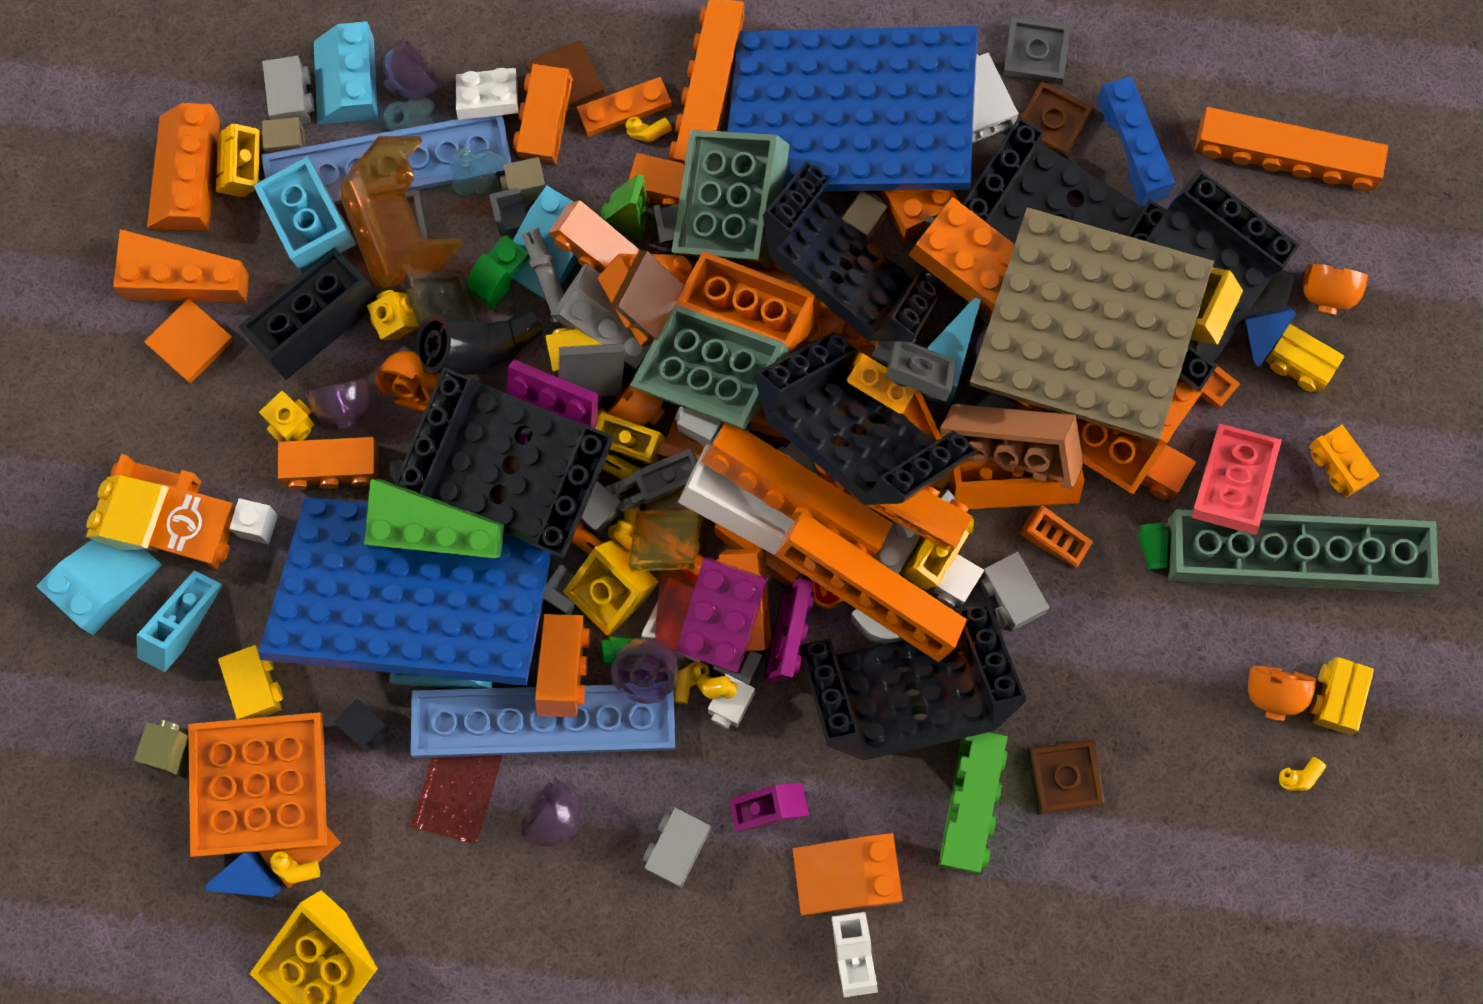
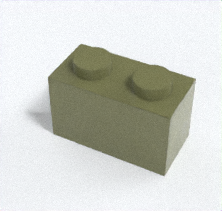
(164, 748)

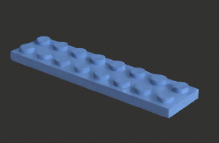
(428, 161)
(508, 724)

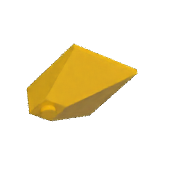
(315, 957)

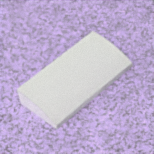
(733, 507)

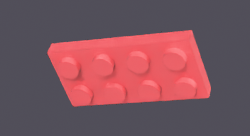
(1237, 479)

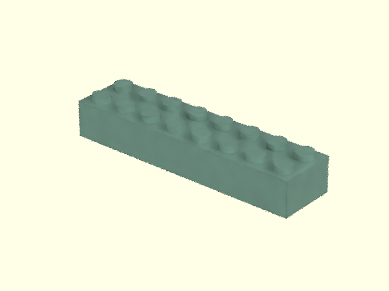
(1306, 553)

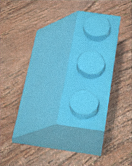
(345, 74)

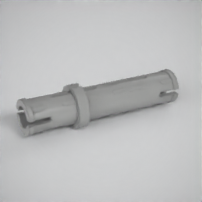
(543, 266)

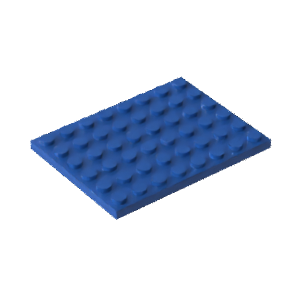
(863, 103)
(403, 606)

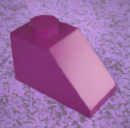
(769, 806)

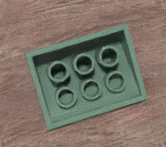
(726, 192)
(708, 366)

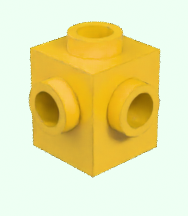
(392, 315)
(287, 418)

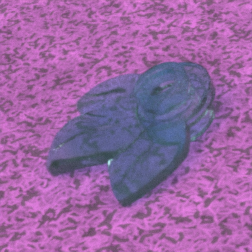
(415, 114)
(479, 174)

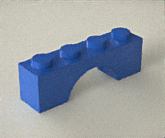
(1146, 162)

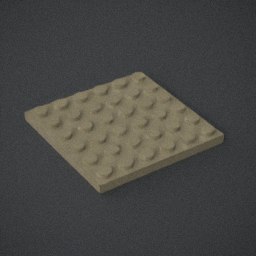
(1092, 324)

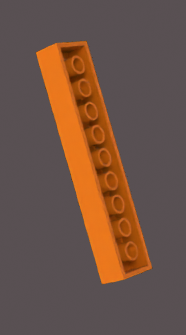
(973, 263)

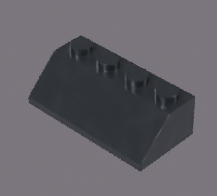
(309, 313)

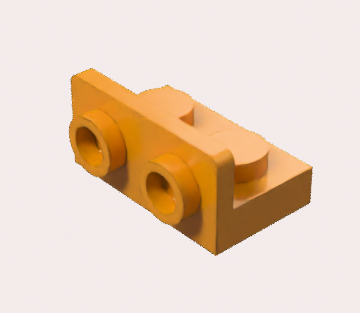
(870, 379)
(1343, 461)

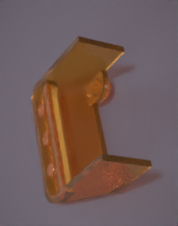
(383, 218)

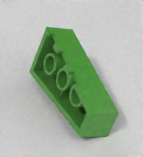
(972, 803)

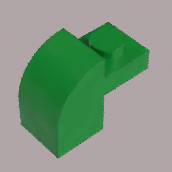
(492, 273)

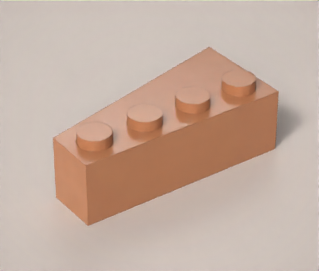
(1021, 440)

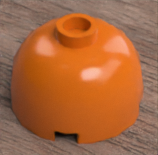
(1332, 287)
(405, 379)
(636, 406)
(1280, 691)

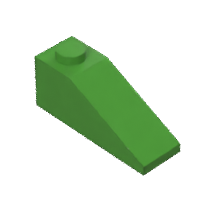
(628, 208)

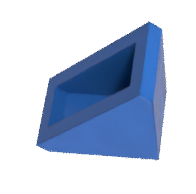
(1265, 330)
(246, 876)

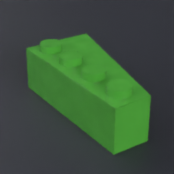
(417, 522)

